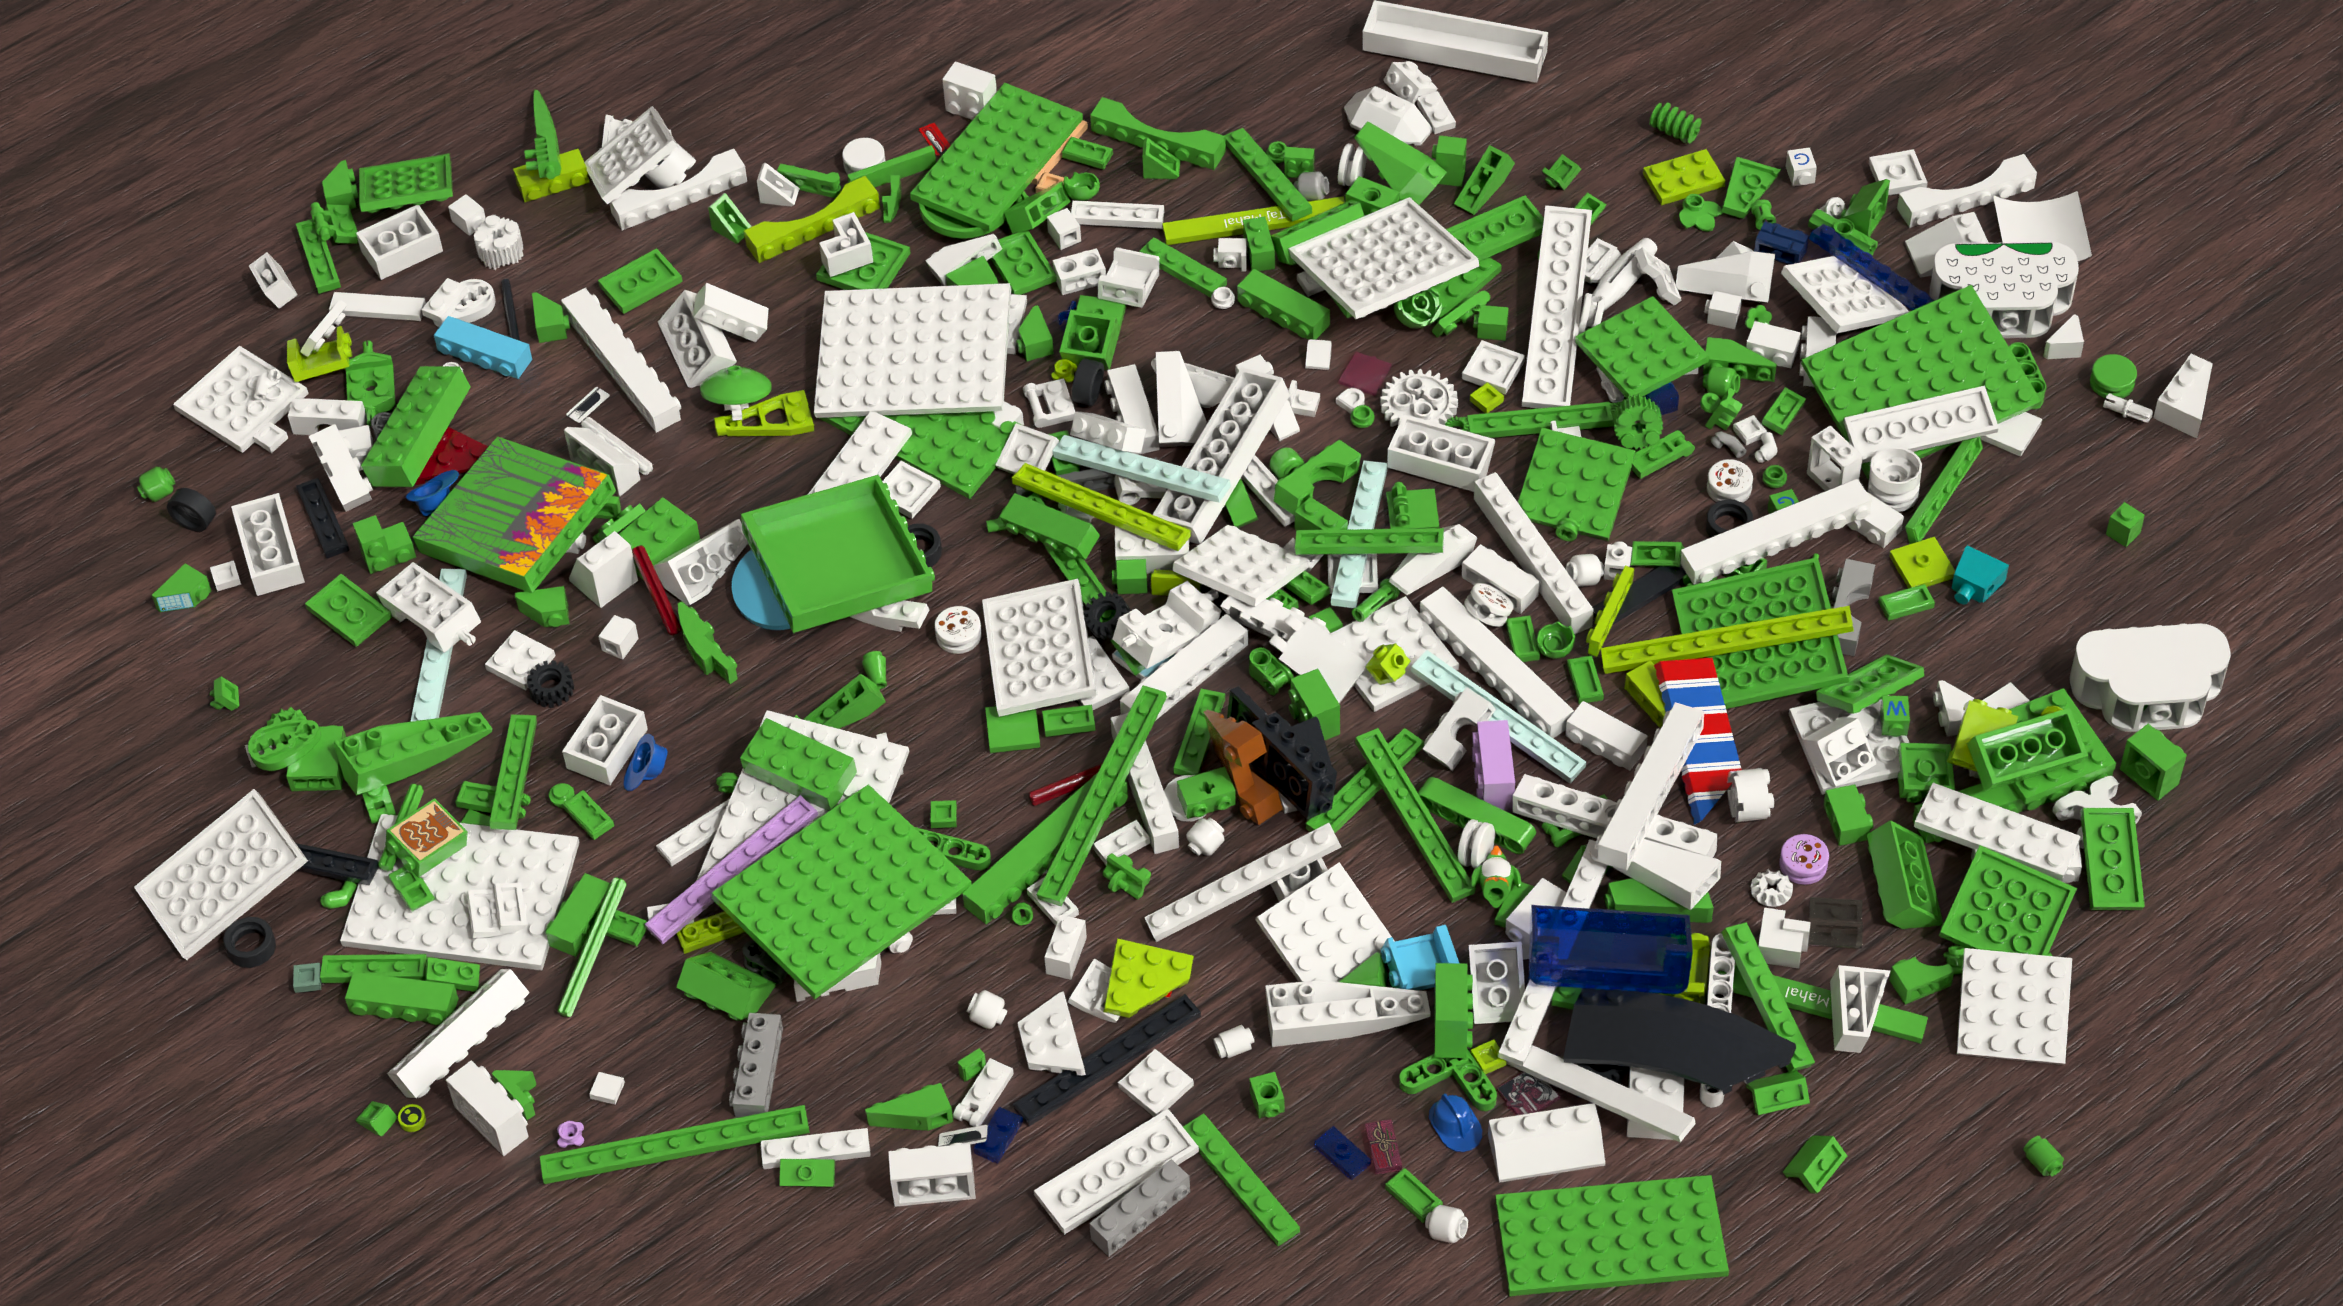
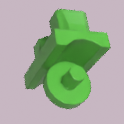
(1723, 410)
(1124, 876)

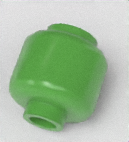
(1720, 380)
(1284, 462)
(156, 484)

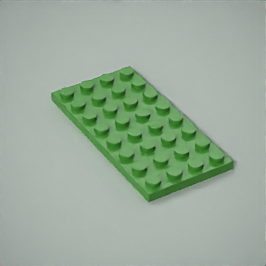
(996, 157)
(947, 446)
(1611, 1235)

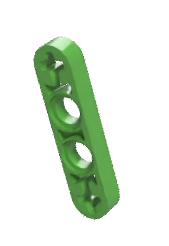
(946, 842)

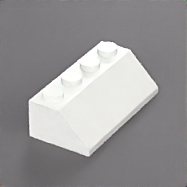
(696, 345)
(1440, 452)
(1546, 1142)

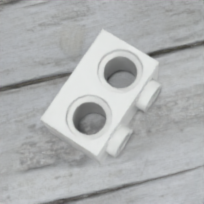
(1078, 271)

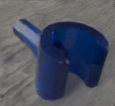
(1065, 314)

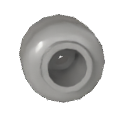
(1312, 185)

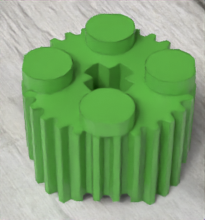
(1641, 433)

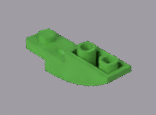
(702, 647)

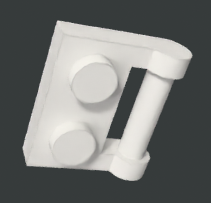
(1056, 399)

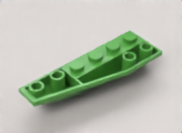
(405, 749)

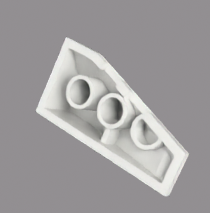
(1738, 275)
(1179, 409)
(1423, 568)

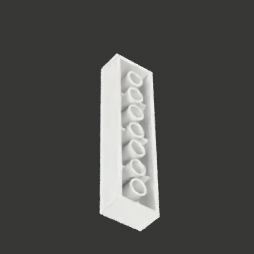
(1226, 447)

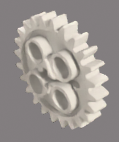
(1419, 397)

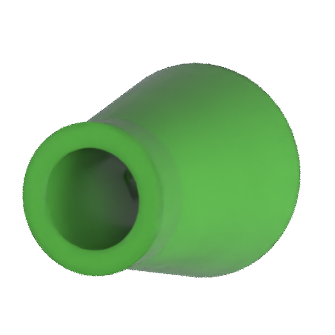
(875, 668)

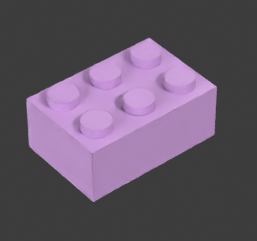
(1494, 764)

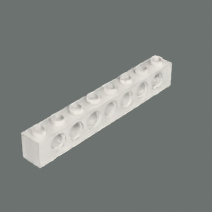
(1589, 814)

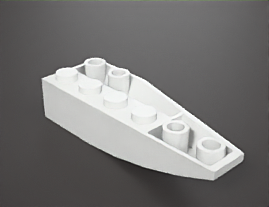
(1338, 1010)

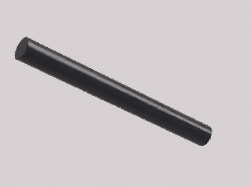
(510, 309)

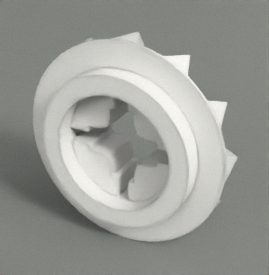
(1771, 897)

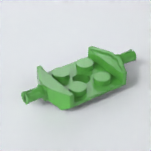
(371, 370)

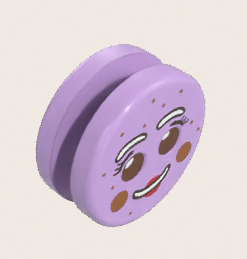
(1804, 859)

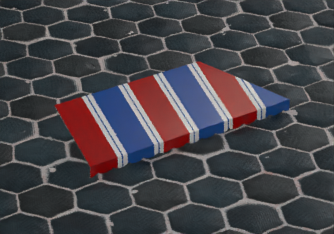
(1714, 753)

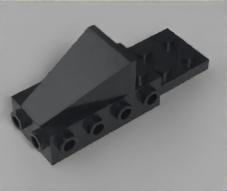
(1294, 758)

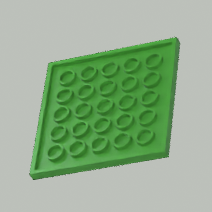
(1759, 596)

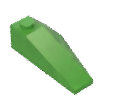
(1399, 163)

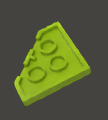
(1143, 976)

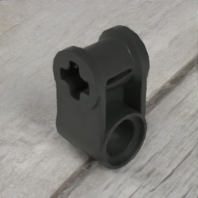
(762, 963)

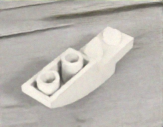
(895, 615)

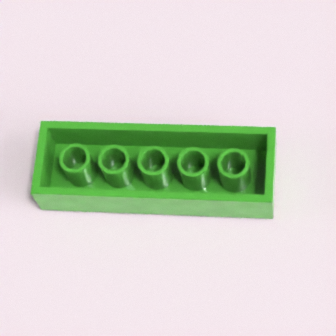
(416, 426)

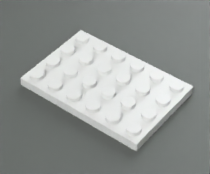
(1038, 647)
(220, 874)

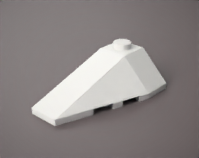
(697, 567)

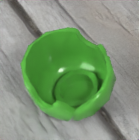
(1081, 186)
(1555, 640)

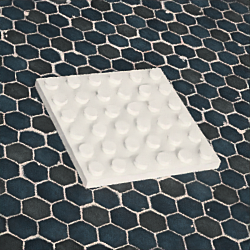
(1383, 258)

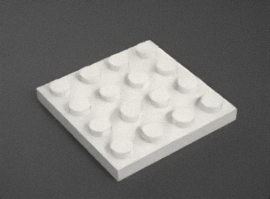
(630, 155)
(1842, 294)
(226, 401)
(1241, 565)
(1389, 625)
(1884, 748)
(1324, 928)
(2014, 1006)

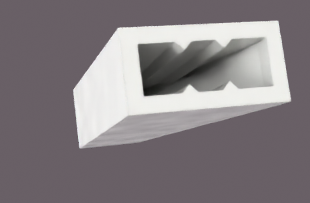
(1674, 872)

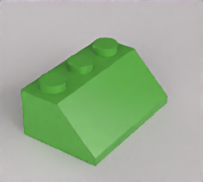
(724, 985)

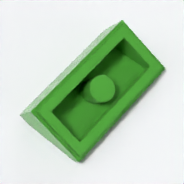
(1656, 553)

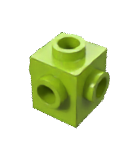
(1388, 663)

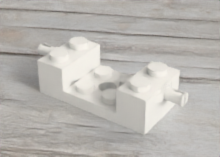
(443, 617)
(1183, 617)

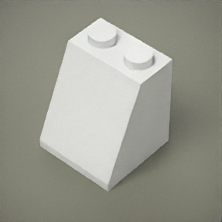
(605, 570)

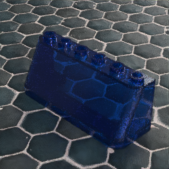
(1610, 949)

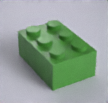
(661, 531)
(1451, 1010)

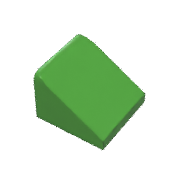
(377, 1118)

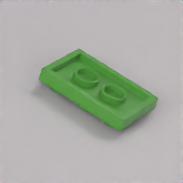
(1023, 263)
(640, 281)
(348, 610)

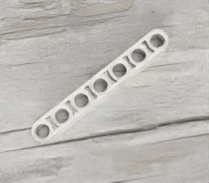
(1718, 985)

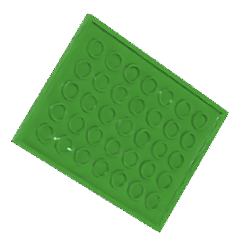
(1919, 357)
(841, 891)

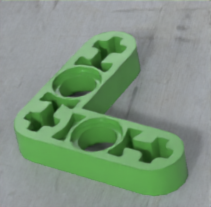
(1458, 1070)

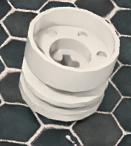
(1895, 477)

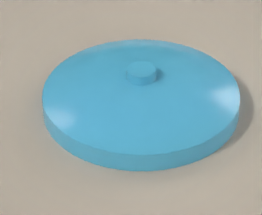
(755, 596)

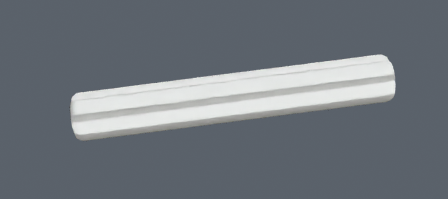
(644, 465)

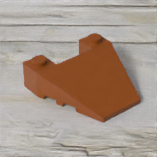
(1237, 747)

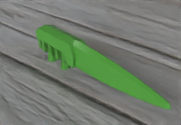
(546, 143)

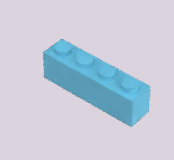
(483, 347)

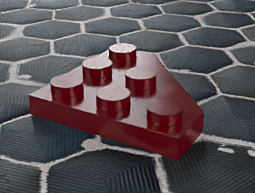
(453, 452)

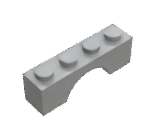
(1854, 585)

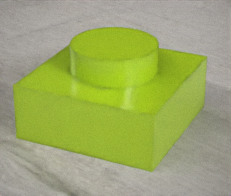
(1486, 398)
(1487, 1057)

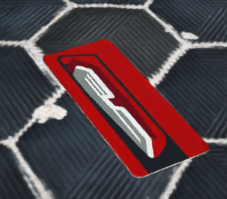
(935, 138)

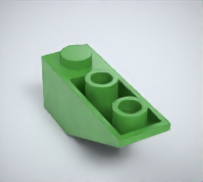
(1743, 360)
(916, 1111)

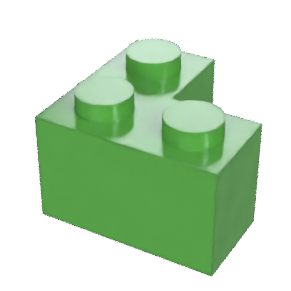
(384, 546)

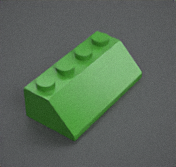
(1903, 877)

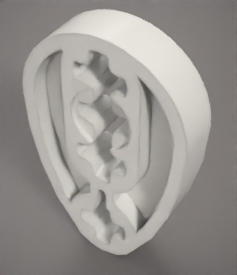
(474, 309)

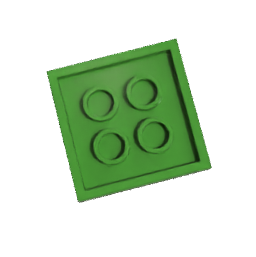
(887, 262)

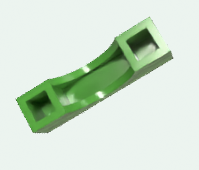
(1334, 463)

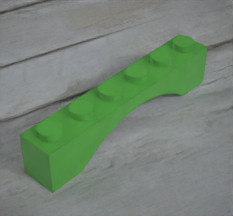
(1196, 147)

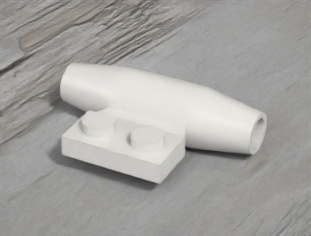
(1612, 270)

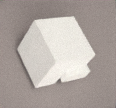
(1783, 938)

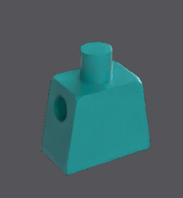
(1977, 576)

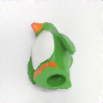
(1496, 877)

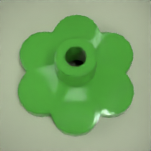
(1757, 314)

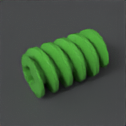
(1675, 124)

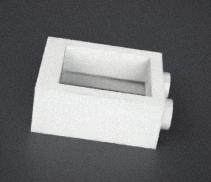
(1844, 454)

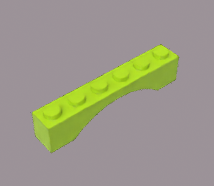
(774, 238)

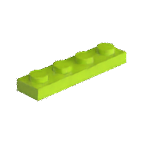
(1612, 603)

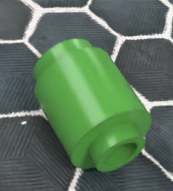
(2044, 1156)

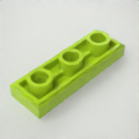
(708, 932)

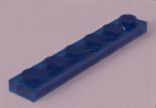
(1870, 268)

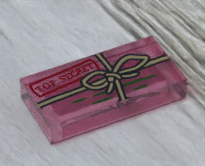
(1383, 1146)

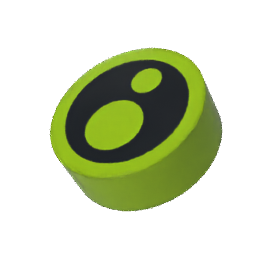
(411, 1118)

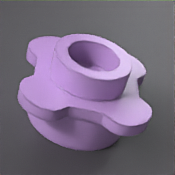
(567, 1128)

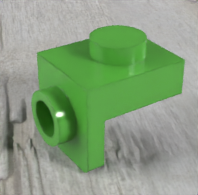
(1561, 172)

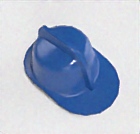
(433, 492)
(646, 763)
(1455, 1123)

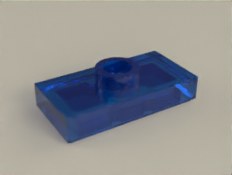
(1342, 1153)

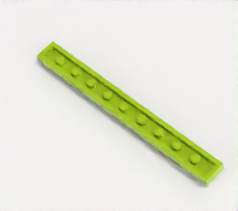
(1728, 639)

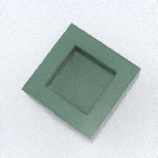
(307, 977)

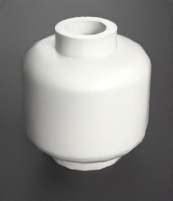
(1585, 569)
(1205, 837)
(987, 1009)
(1446, 1224)

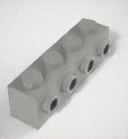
(757, 1064)
(1140, 1207)

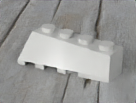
(1267, 616)

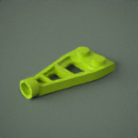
(796, 412)

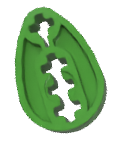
(284, 755)

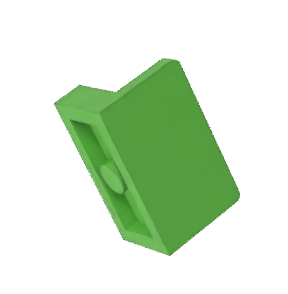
(1779, 1092)
(1816, 1162)

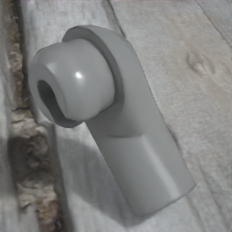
(1732, 442)

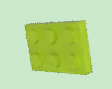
(1683, 176)

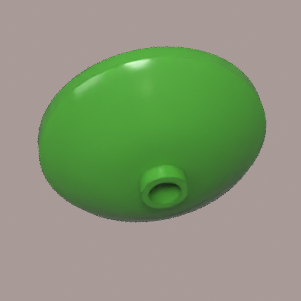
(735, 386)

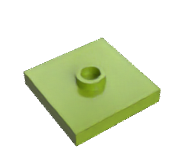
(1922, 563)

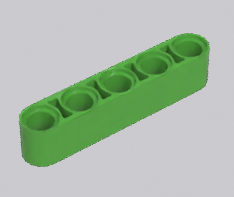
(1461, 807)

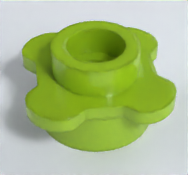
(1064, 369)

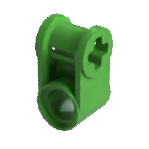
(1271, 672)

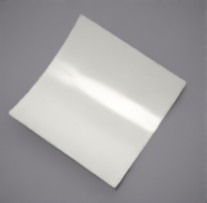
(2045, 221)

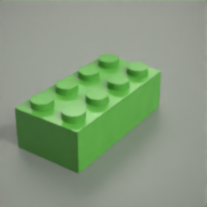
(2027, 749)
(798, 764)

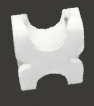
(2099, 797)

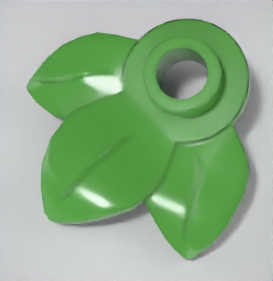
(1699, 213)

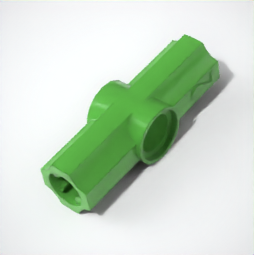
(1844, 228)

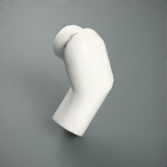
(265, 382)

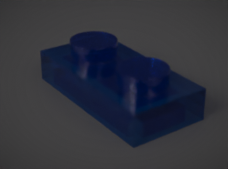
(999, 1135)

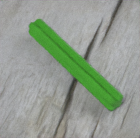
(408, 807)

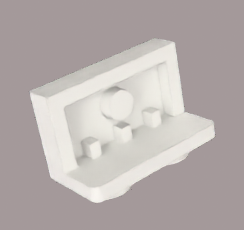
(1408, 81)

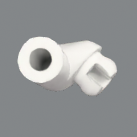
(1768, 449)

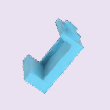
(1414, 959)

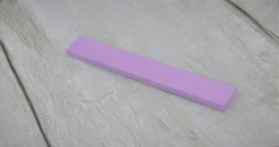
(698, 895)

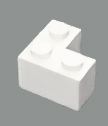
(848, 248)

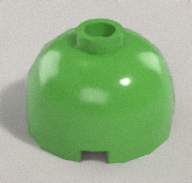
(1419, 309)

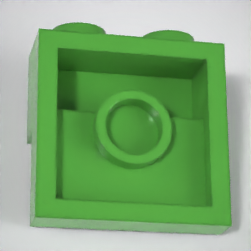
(1921, 766)

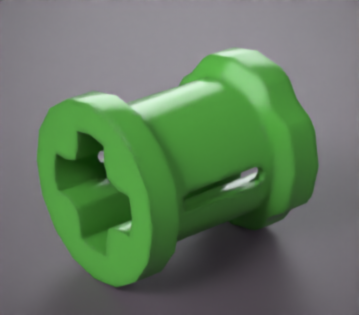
(1764, 214)

